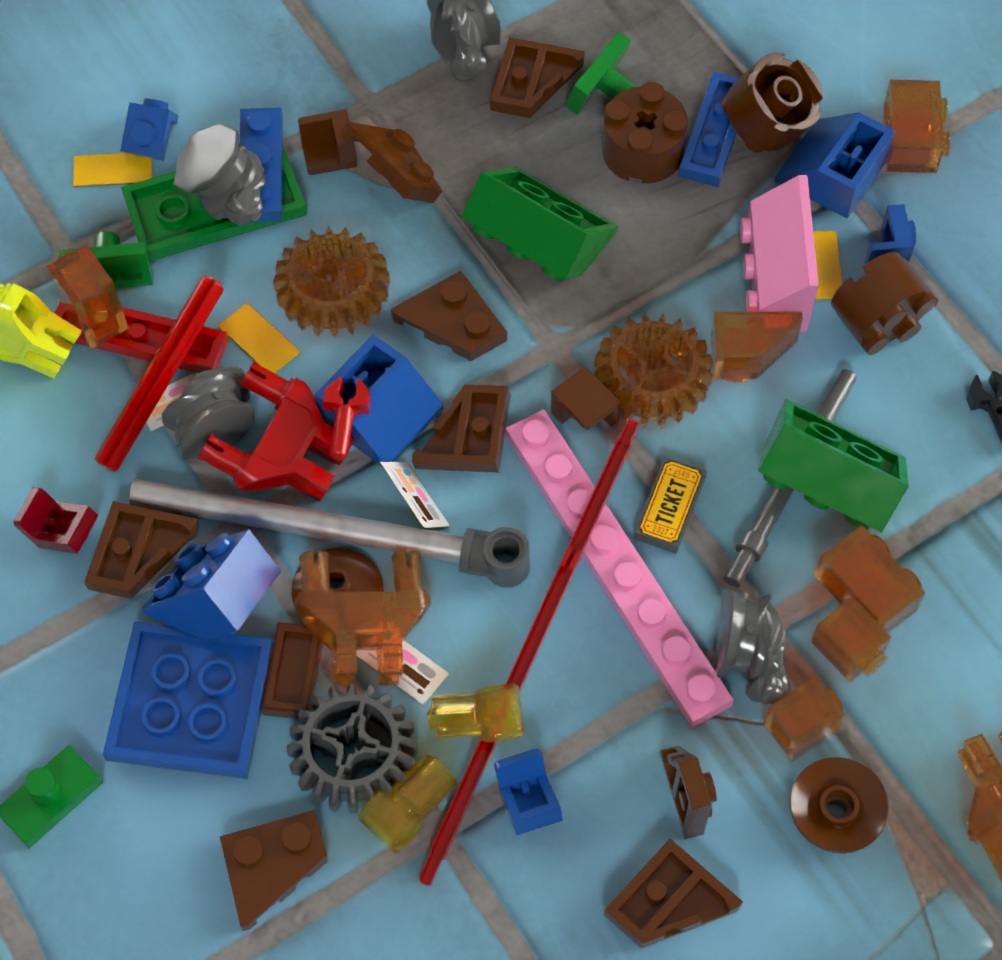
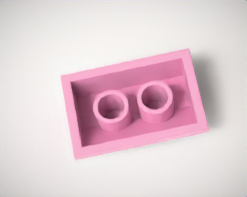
(781, 251)

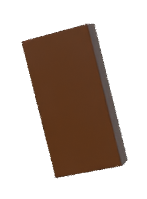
(291, 671)

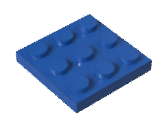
(189, 701)

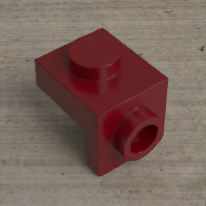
(54, 523)

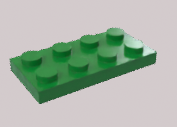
(177, 221)

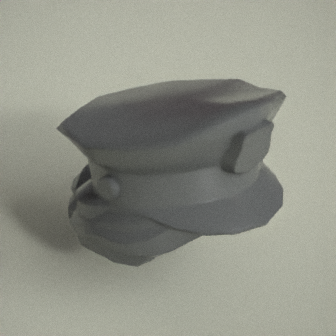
(460, 31)
(222, 174)
(210, 405)
(752, 643)

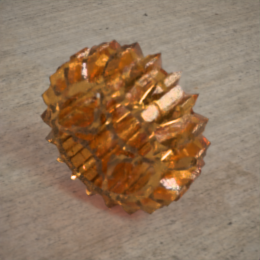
(316, 300)
(640, 350)

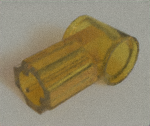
(488, 713)
(400, 814)

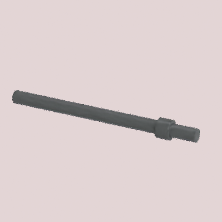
(753, 541)

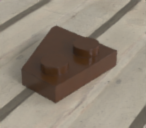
(532, 75)
(395, 160)
(454, 317)
(469, 433)
(136, 547)
(690, 789)
(271, 861)
(670, 898)

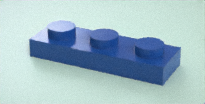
(263, 134)
(711, 136)

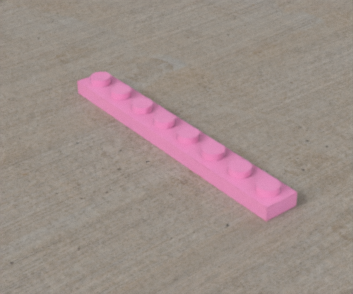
(621, 572)

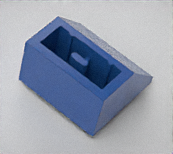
(840, 159)
(399, 400)
(213, 586)

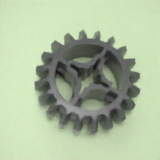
(318, 734)

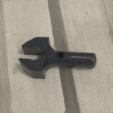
(979, 399)

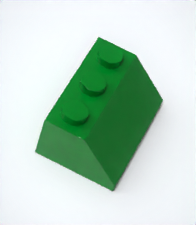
(537, 222)
(833, 467)

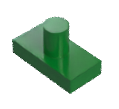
(602, 75)
(124, 263)
(49, 796)

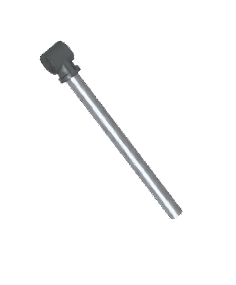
(474, 551)

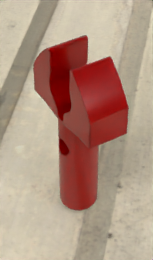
(344, 414)

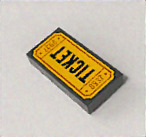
(670, 505)

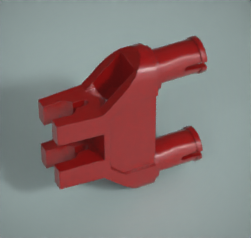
(282, 448)

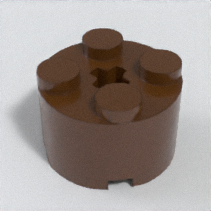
(773, 103)
(644, 133)
(883, 302)

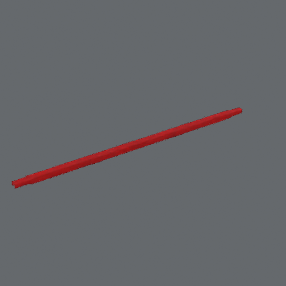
(531, 646)

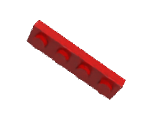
(148, 332)

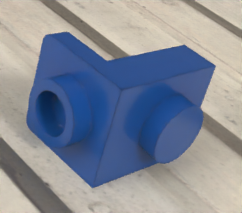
(148, 129)
(897, 234)
(527, 791)

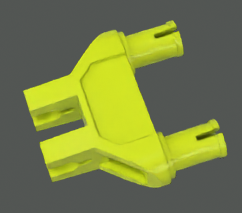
(32, 332)

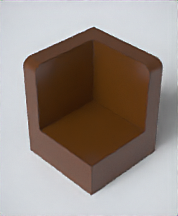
(323, 144)
(585, 400)

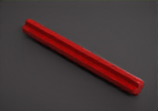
(159, 373)

